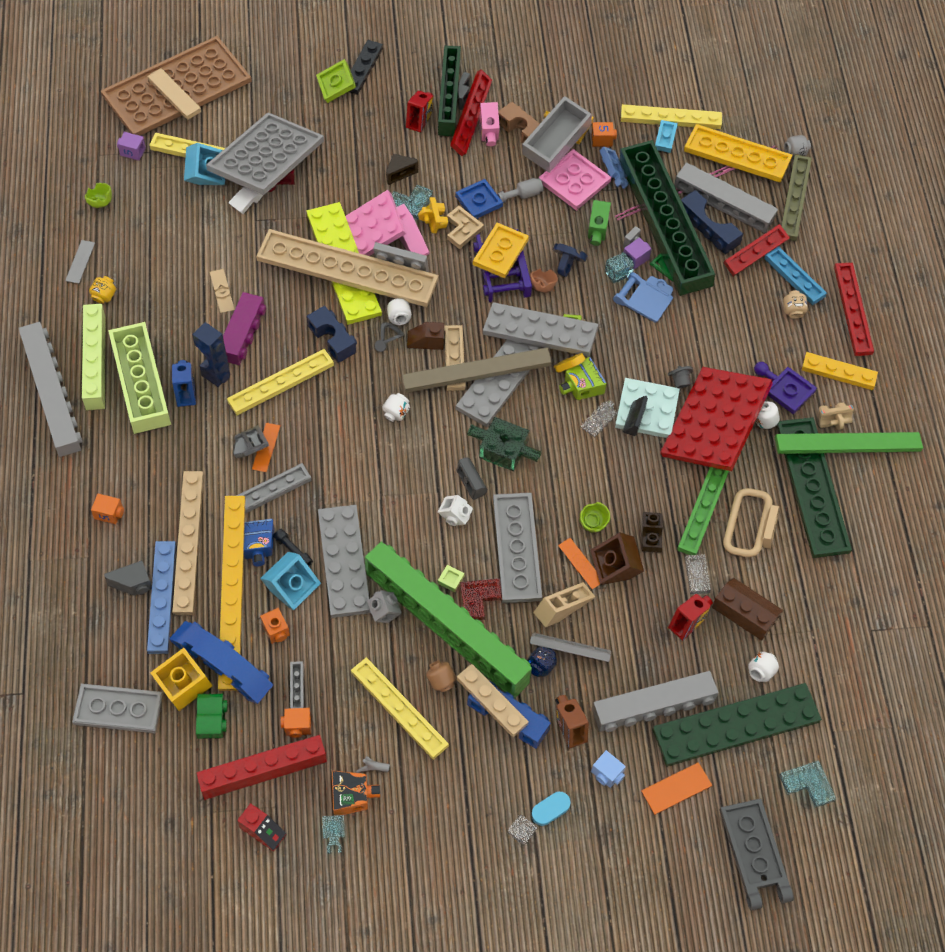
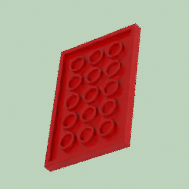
(716, 418)

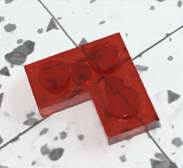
(476, 592)

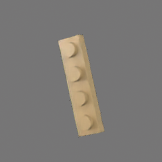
(492, 700)

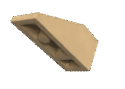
(562, 604)

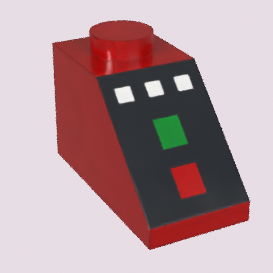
(261, 827)

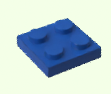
(479, 199)

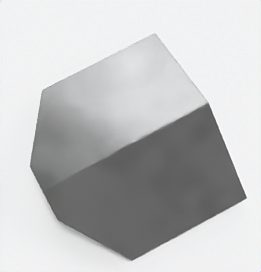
(249, 442)

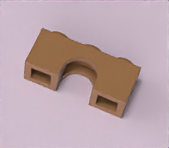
(514, 117)

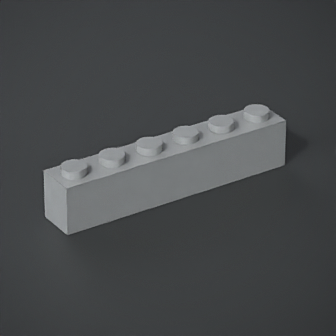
(726, 197)
(655, 701)

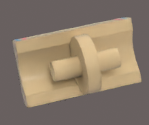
(835, 416)

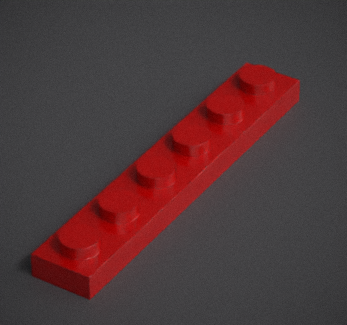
(471, 112)
(853, 309)

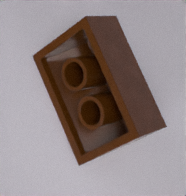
(747, 608)

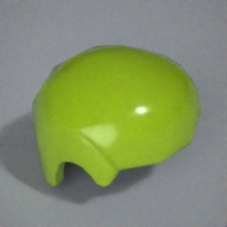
(99, 196)
(594, 517)

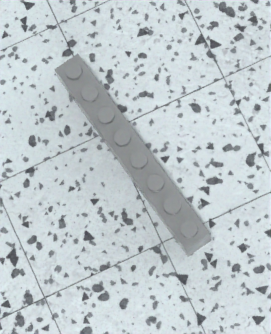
(49, 388)

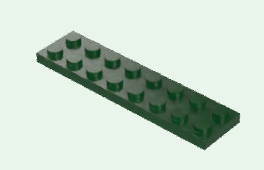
(815, 495)
(736, 724)

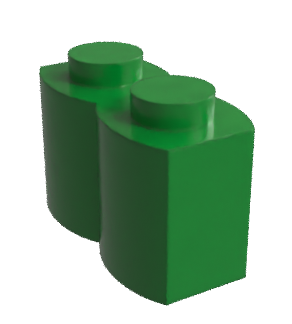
(210, 716)

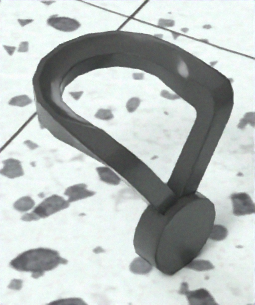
(381, 345)

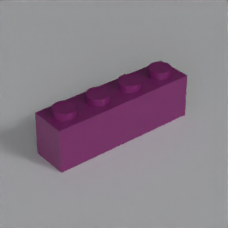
(242, 326)

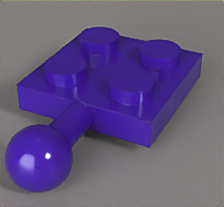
(788, 388)

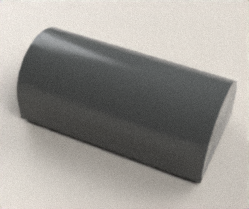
(471, 478)

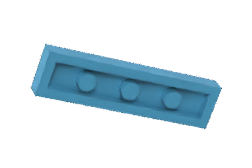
(795, 275)

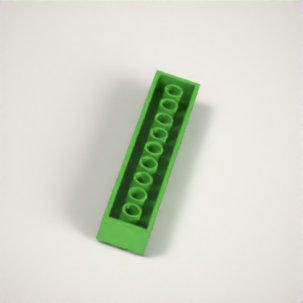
(448, 620)

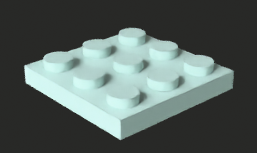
(660, 407)

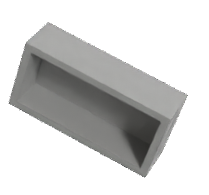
(556, 134)

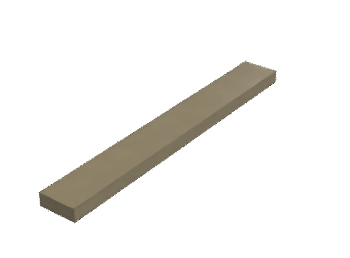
(476, 370)

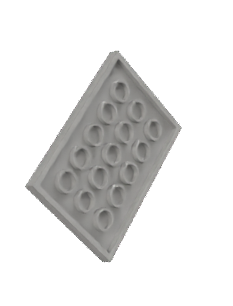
(265, 153)

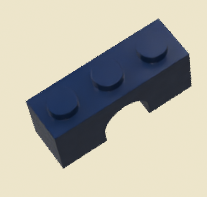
(325, 322)

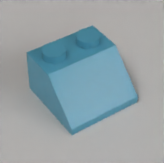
(195, 165)
(291, 580)

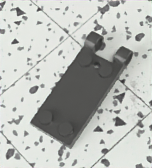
(755, 851)

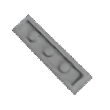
(275, 487)
(570, 647)

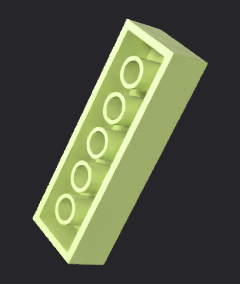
(139, 378)

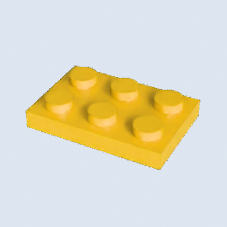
(500, 250)

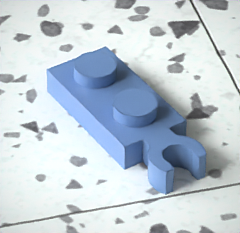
(614, 167)

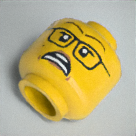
(102, 290)

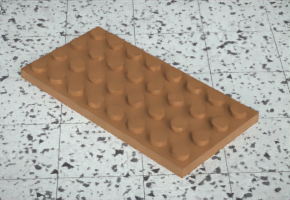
(201, 72)

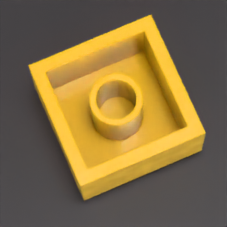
(181, 679)

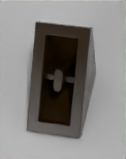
(400, 168)

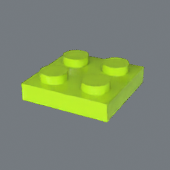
(336, 81)

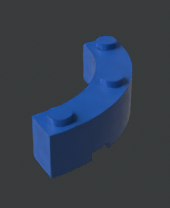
(223, 660)

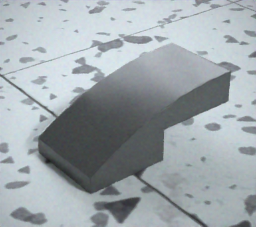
(463, 89)

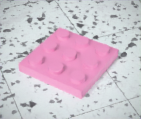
(575, 179)
(375, 222)

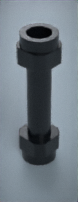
(283, 538)

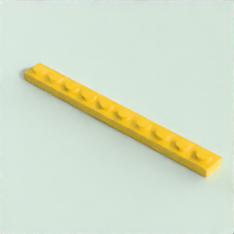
(232, 578)

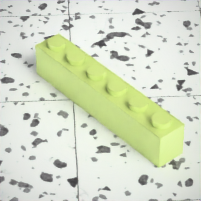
(93, 357)

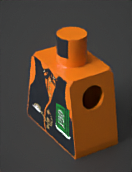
(351, 792)

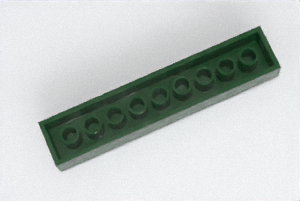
(667, 218)

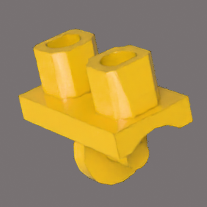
(431, 213)

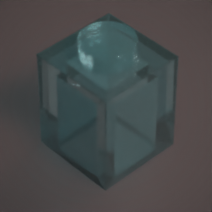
(619, 267)

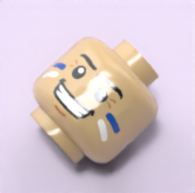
(795, 304)

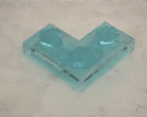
(417, 199)
(811, 778)

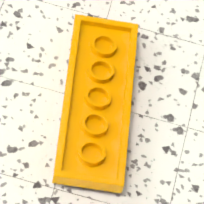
(738, 153)

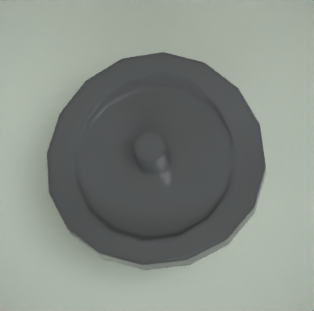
(681, 376)

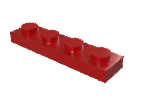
(756, 250)

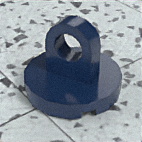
(568, 254)

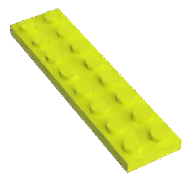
(333, 229)

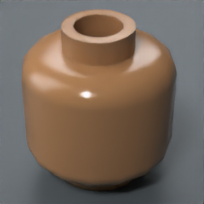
(441, 676)

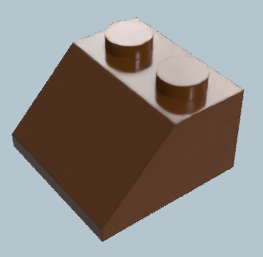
(617, 559)

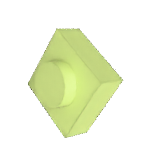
(451, 578)

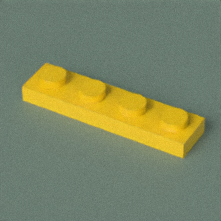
(839, 371)

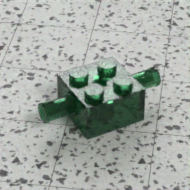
(504, 443)

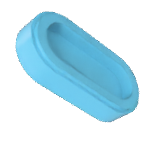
(551, 808)

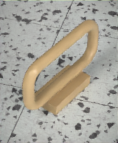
(766, 527)

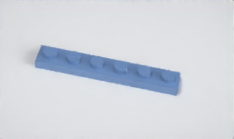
(161, 597)

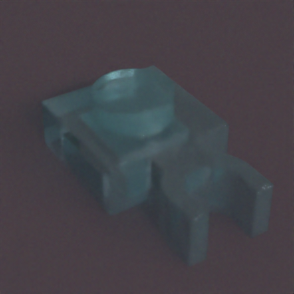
(333, 830)

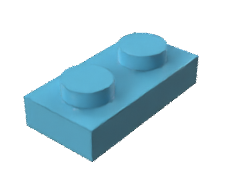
(666, 136)

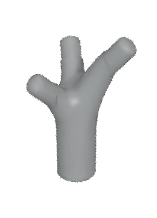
(373, 765)

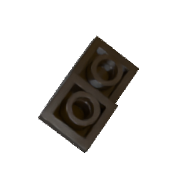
(652, 532)

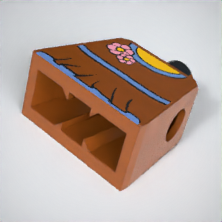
(571, 721)

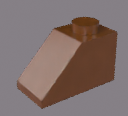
(427, 336)

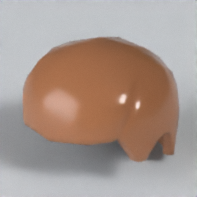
(543, 281)

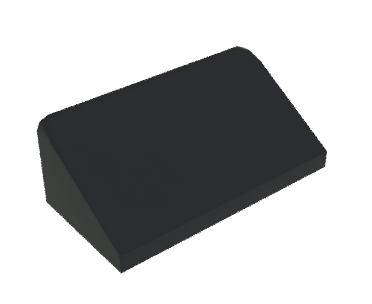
(635, 416)

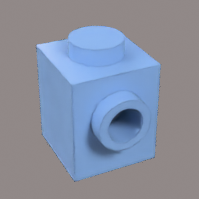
(608, 770)

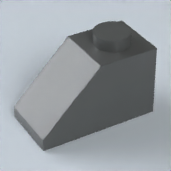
(130, 579)

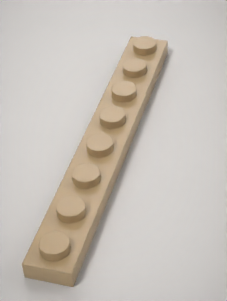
(188, 543)

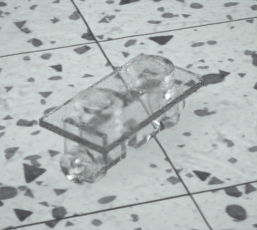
(599, 418)

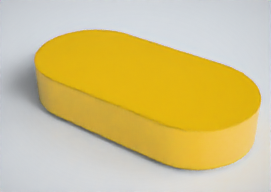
(569, 362)

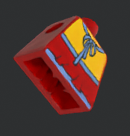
(419, 105)
(695, 611)

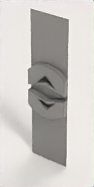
(80, 261)

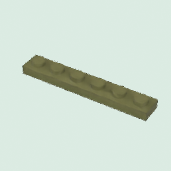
(796, 195)

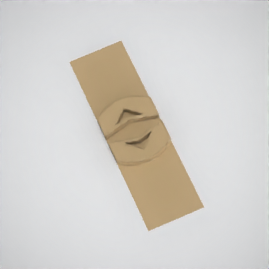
(222, 290)

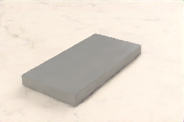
(118, 708)

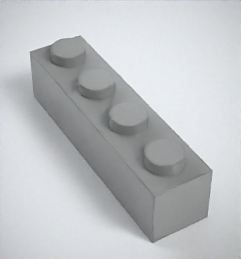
(297, 684)

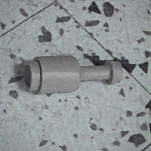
(524, 189)

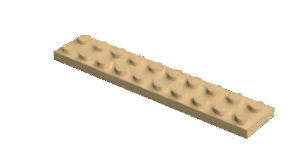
(347, 267)

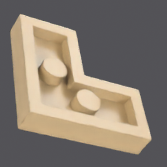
(466, 227)

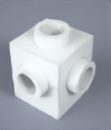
(455, 510)

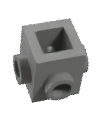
(384, 606)

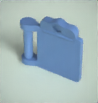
(649, 298)

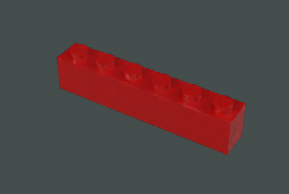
(261, 767)

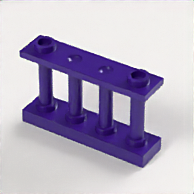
(520, 270)

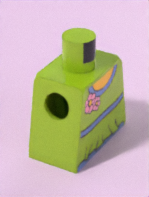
(583, 381)

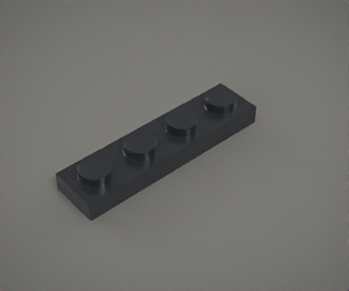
(365, 63)

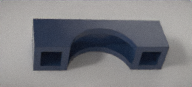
(723, 236)
(211, 344)

